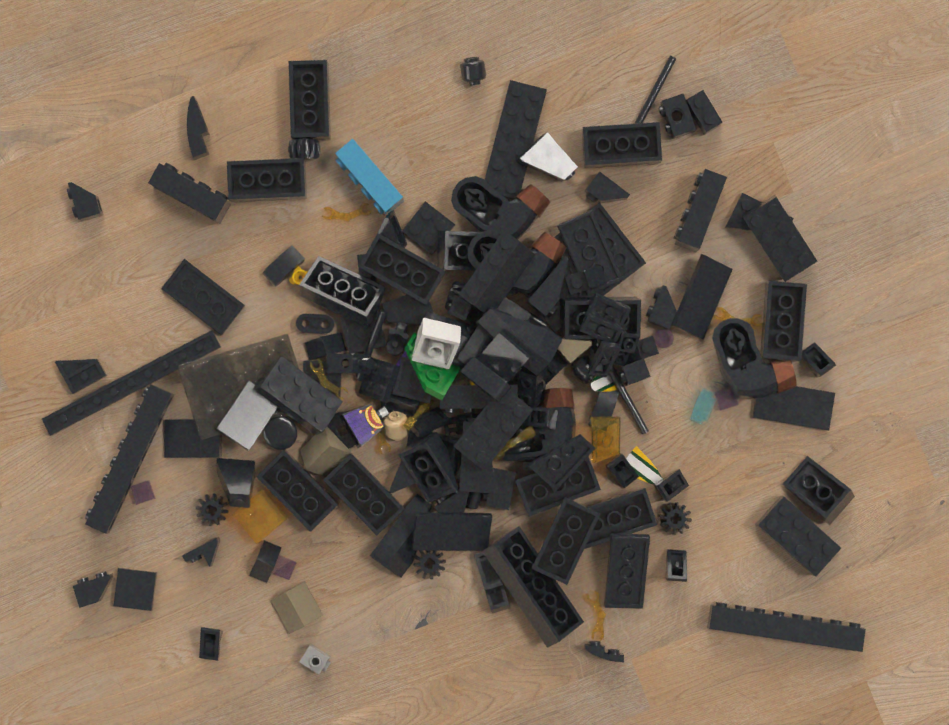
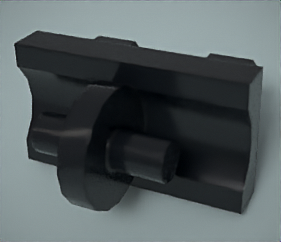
(397, 339)

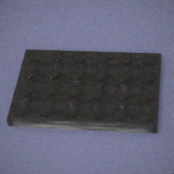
(217, 380)

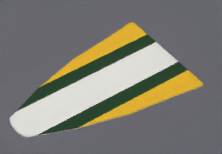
(603, 384)
(643, 466)

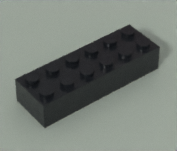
(534, 592)

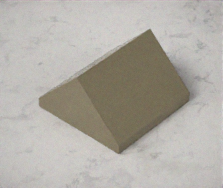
(572, 349)
(324, 453)
(297, 607)

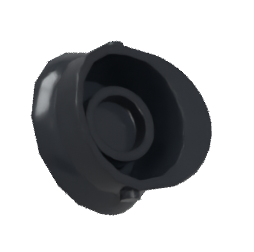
(280, 433)

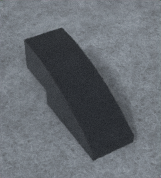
(196, 130)
(492, 585)

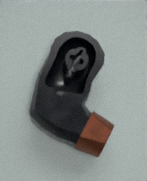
(492, 211)
(547, 254)
(743, 365)
(547, 439)

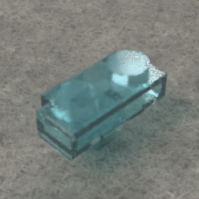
(703, 406)

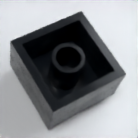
(453, 250)

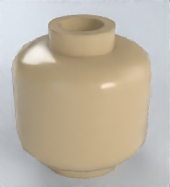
(394, 426)

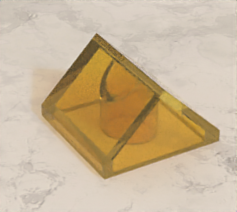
(604, 437)

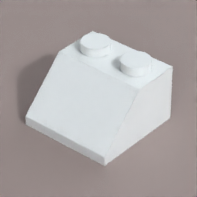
(436, 343)

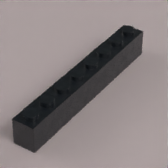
(129, 459)
(786, 628)

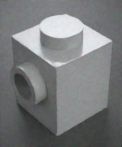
(315, 659)

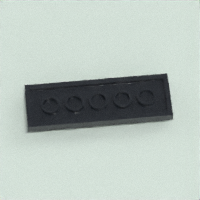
(513, 137)

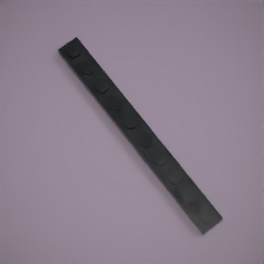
(130, 383)

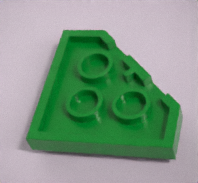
(432, 378)

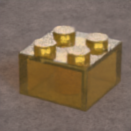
(261, 517)

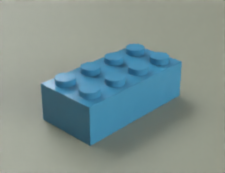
(369, 176)

